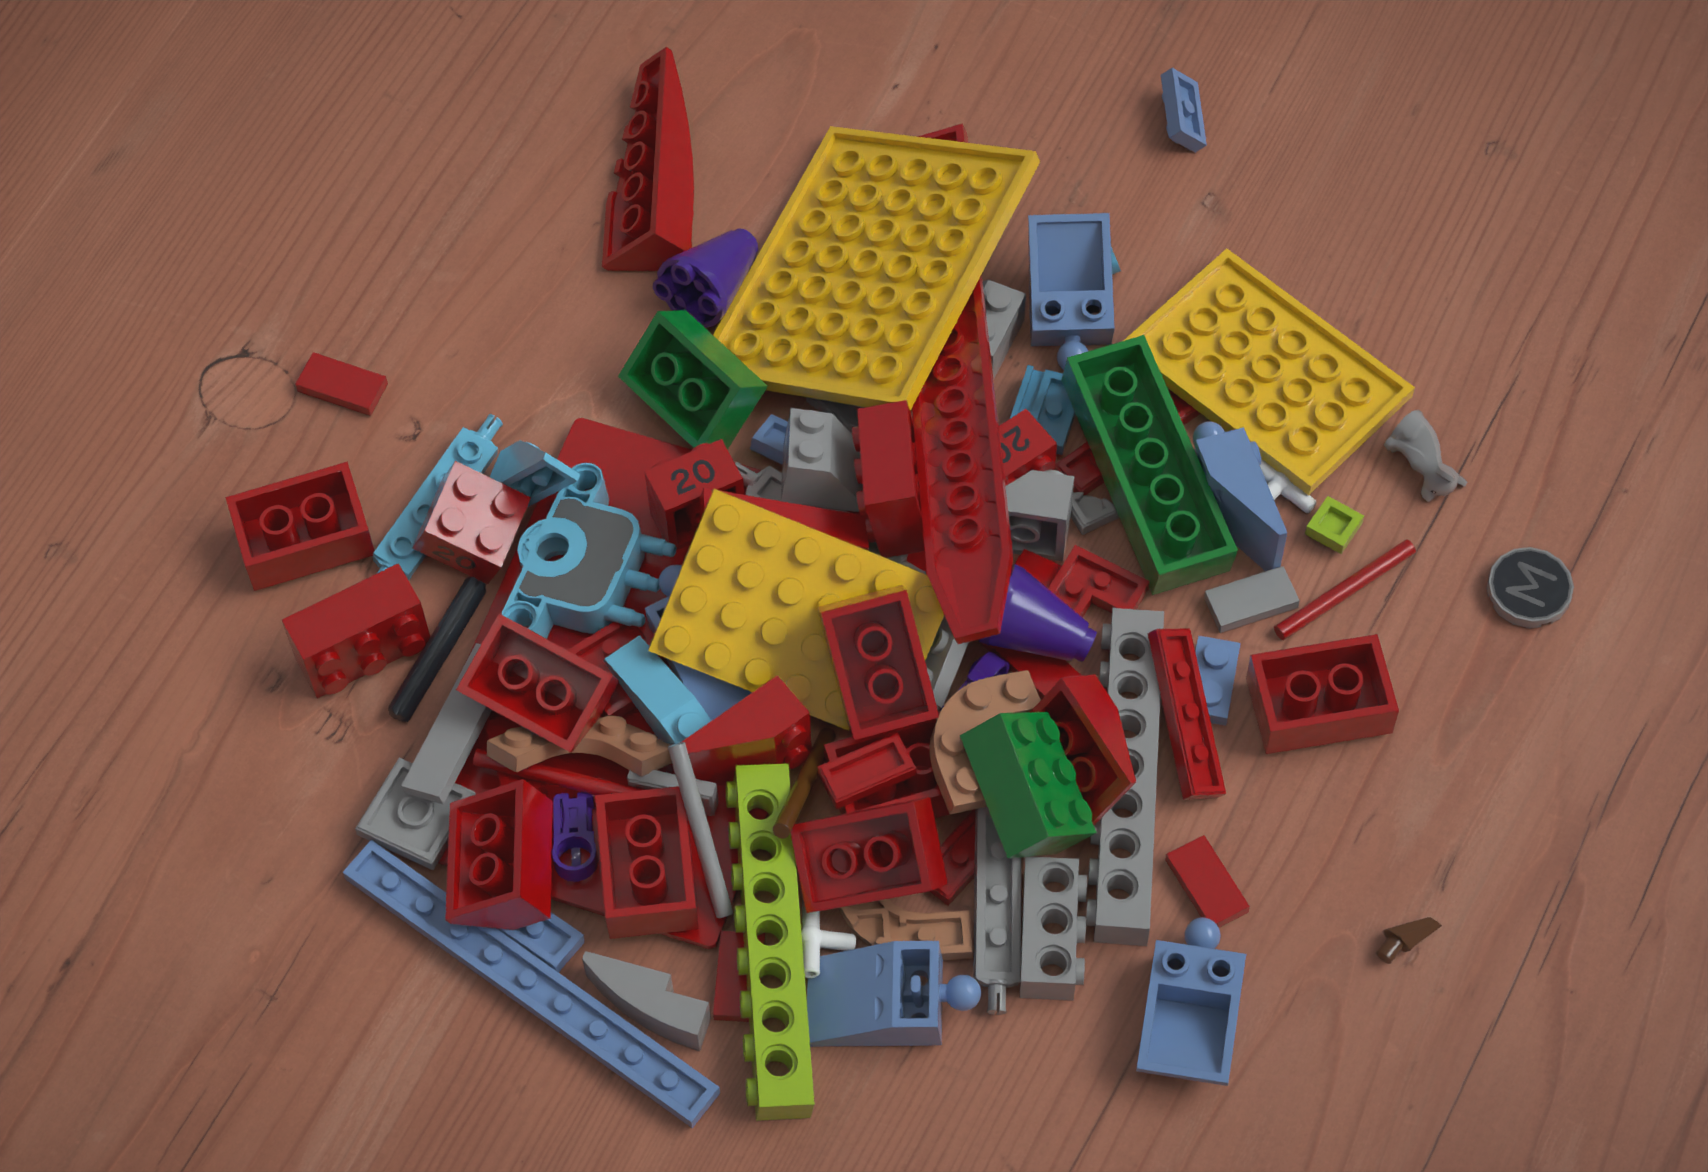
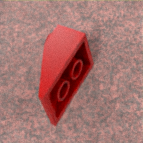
(758, 730)
(1091, 740)
(868, 855)

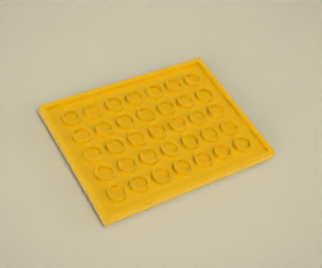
(873, 264)

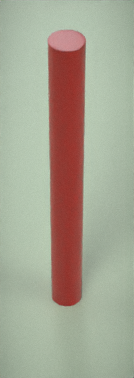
(1344, 589)
(555, 776)

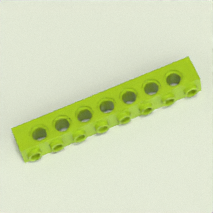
(792, 1094)

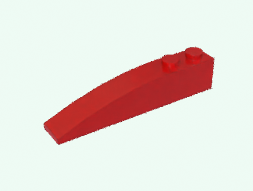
(654, 196)

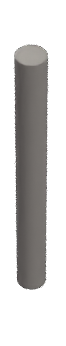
(700, 830)

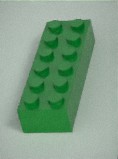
(1148, 465)

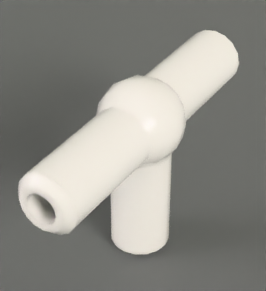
(1281, 485)
(814, 939)

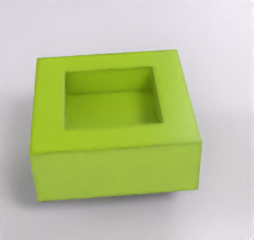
(1334, 524)

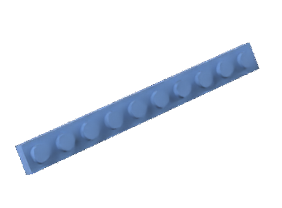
(535, 986)

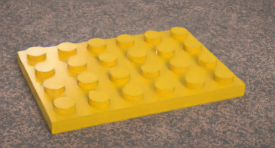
(1272, 366)
(753, 597)

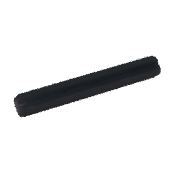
(437, 649)

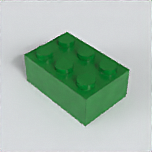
(692, 379)
(1028, 784)

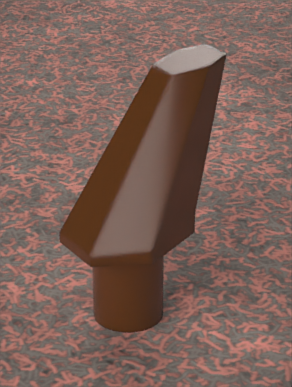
(1405, 937)

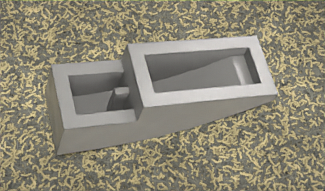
(649, 999)

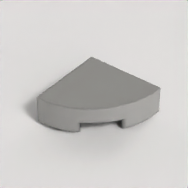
(1091, 512)

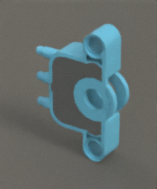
(599, 563)

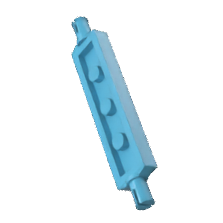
(469, 449)

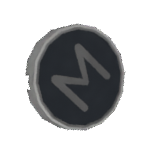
(1530, 587)

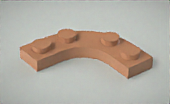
(962, 712)
(608, 738)
(886, 922)

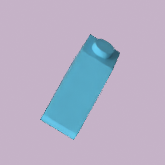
(532, 471)
(657, 692)

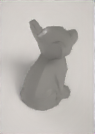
(1422, 448)

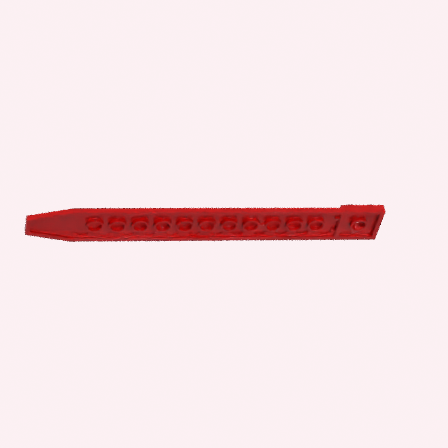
(964, 473)

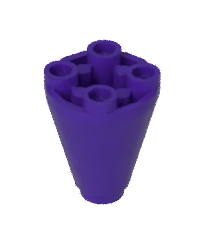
(707, 276)
(1040, 622)

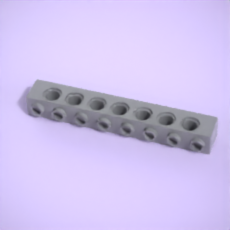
(1129, 919)

